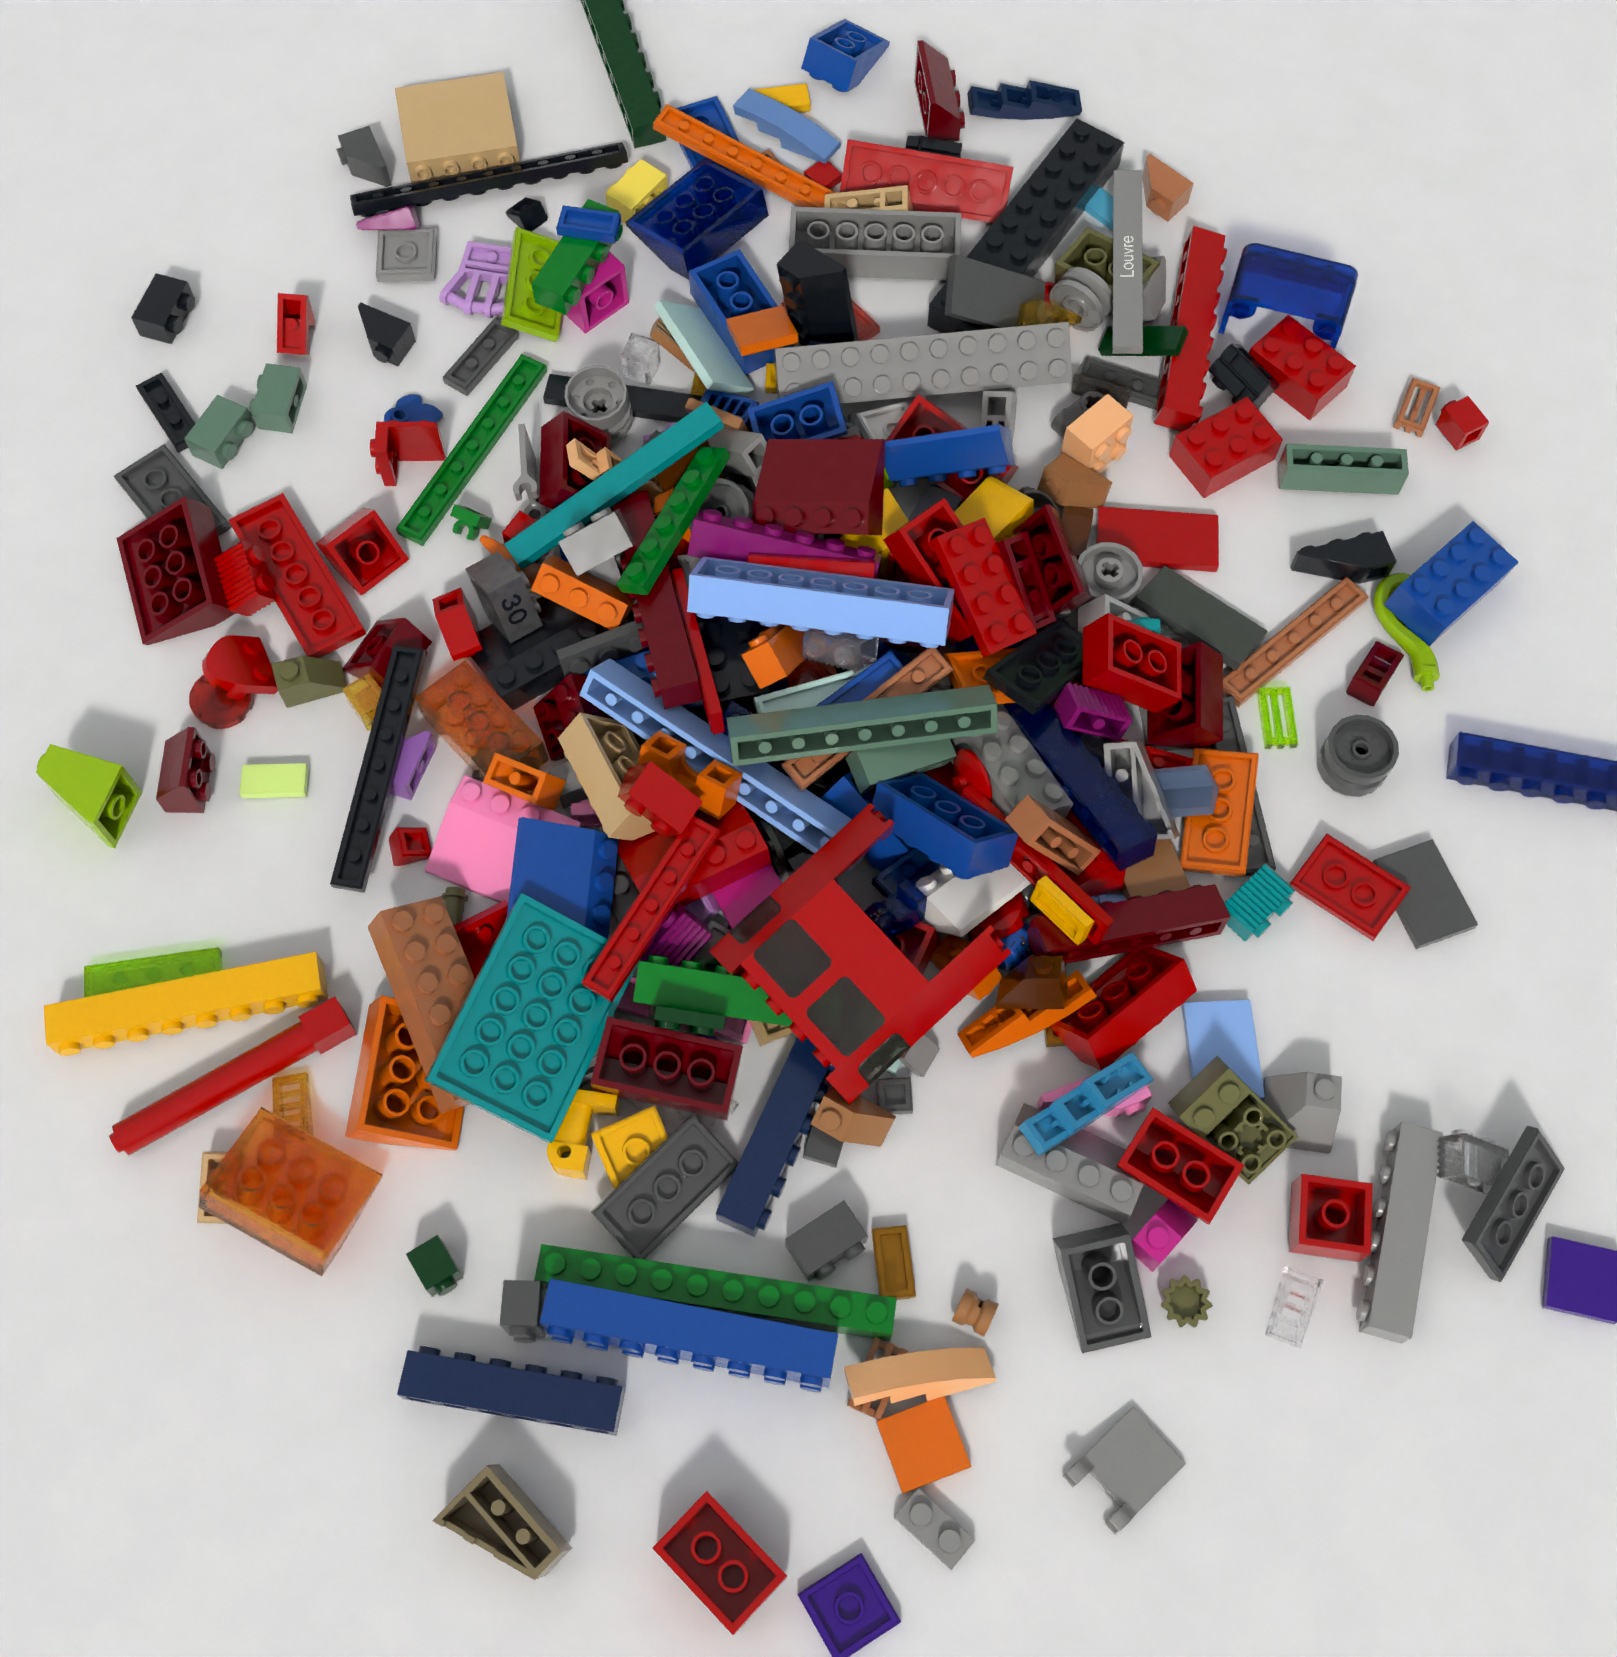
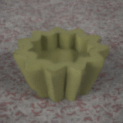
(1186, 1301)

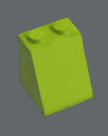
(92, 789)

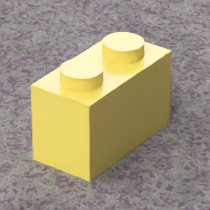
(636, 189)

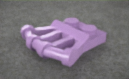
(479, 264)

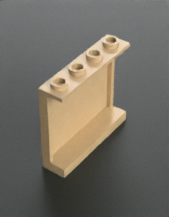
(456, 126)

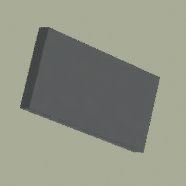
(988, 293)
(160, 481)
(1200, 617)
(665, 1188)
(1513, 1204)

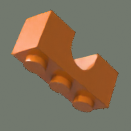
(714, 785)

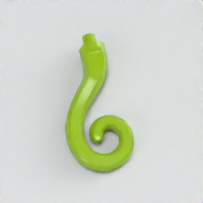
(1421, 656)

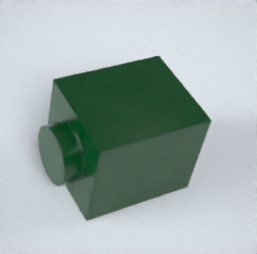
(435, 1267)

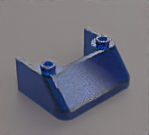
(1293, 286)

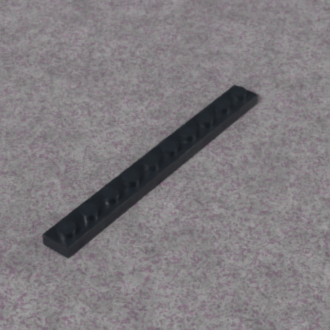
(479, 181)

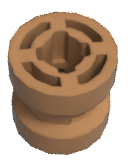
(975, 1312)

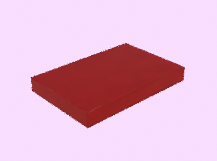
(1350, 887)

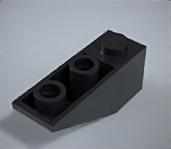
(1358, 558)

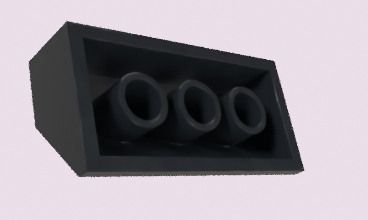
(817, 296)

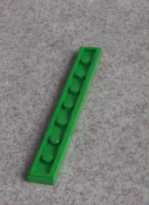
(471, 450)

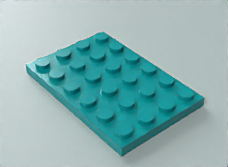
(528, 1022)

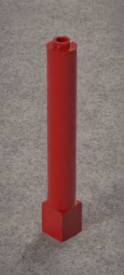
(317, 1031)

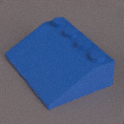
(566, 871)

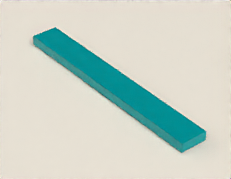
(615, 484)

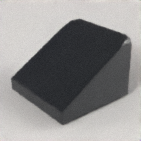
(527, 214)

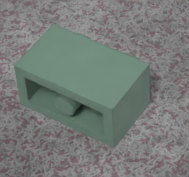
(278, 398)
(219, 432)

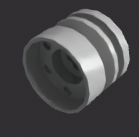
(600, 399)

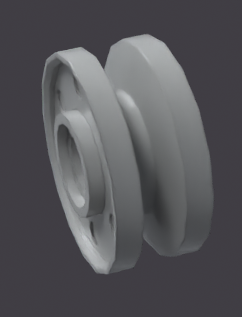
(1084, 295)

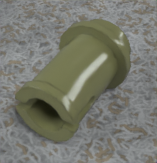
(454, 901)

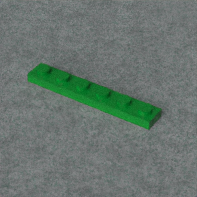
(673, 520)

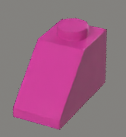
(1162, 1234)

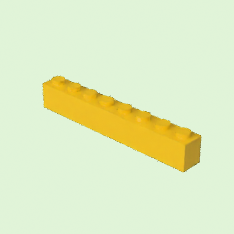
(185, 1003)

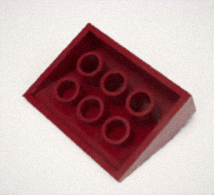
(822, 486)
(174, 572)

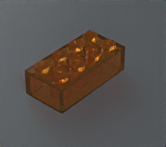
(478, 721)

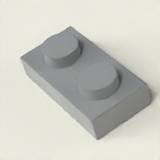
(934, 1529)

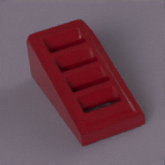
(1374, 674)

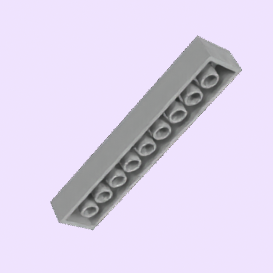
(929, 363)

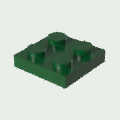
(698, 1022)

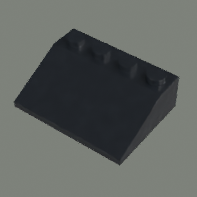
(530, 664)

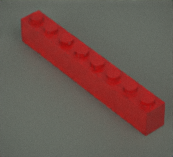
(1193, 307)

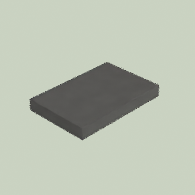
(1434, 904)

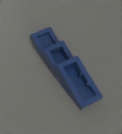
(1028, 103)

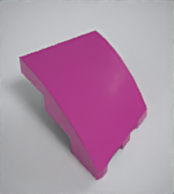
(746, 894)

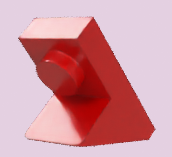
(293, 323)

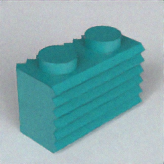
(1257, 902)

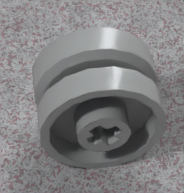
(1111, 571)

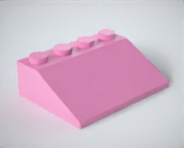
(480, 838)

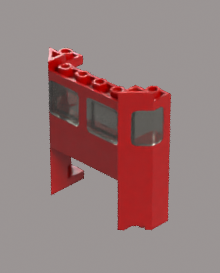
(840, 972)

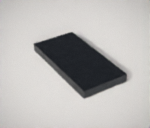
(1040, 666)

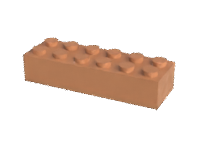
(425, 975)

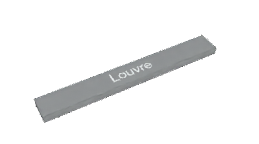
(1127, 263)

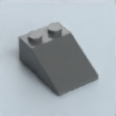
(1102, 1287)

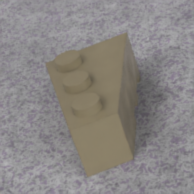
(505, 1522)

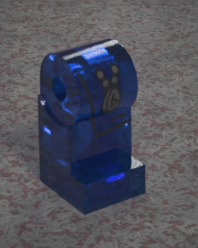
(899, 910)

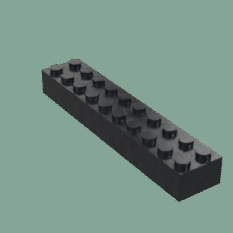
(1041, 211)

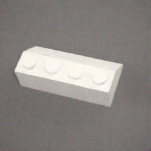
(961, 904)

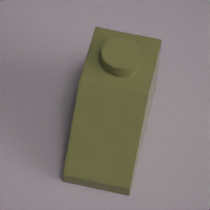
(308, 679)

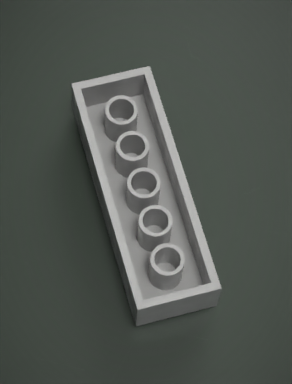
(881, 241)
(1012, 764)

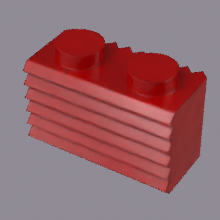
(245, 578)

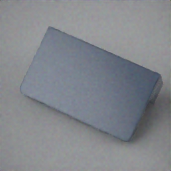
(1188, 790)

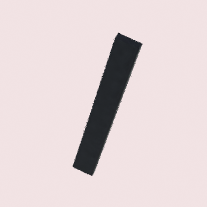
(644, 402)
(378, 769)

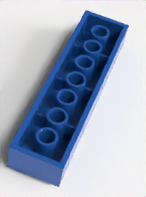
(689, 1334)

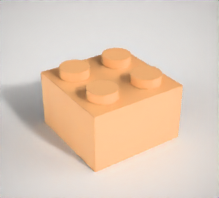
(1099, 434)

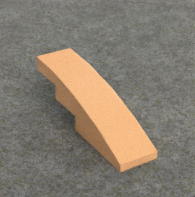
(596, 464)
(919, 1373)

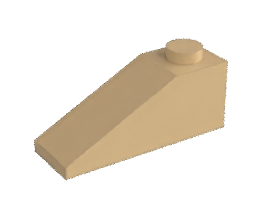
(877, 199)

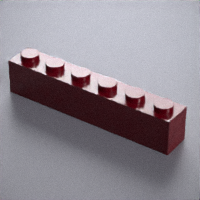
(1138, 924)

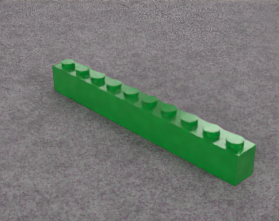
(724, 1291)

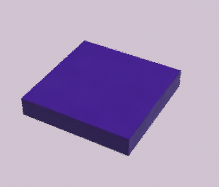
(1581, 1280)
(849, 1608)

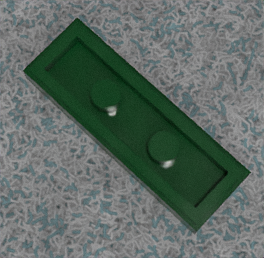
(1156, 341)

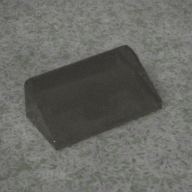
(1085, 383)

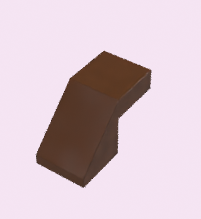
(1077, 525)

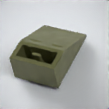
(1233, 1118)

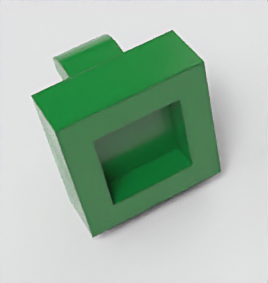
(471, 519)

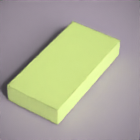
(274, 780)

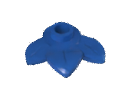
(412, 410)

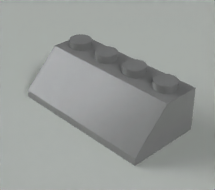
(1077, 1168)

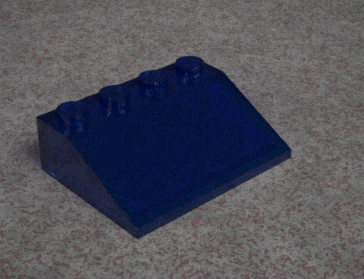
(699, 217)

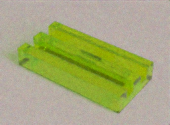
(1279, 740)

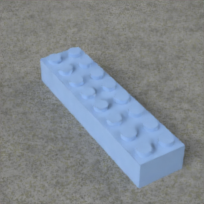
(821, 601)

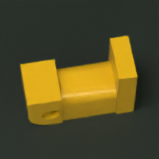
(574, 1132)

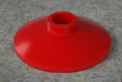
(970, 770)

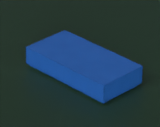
(588, 224)

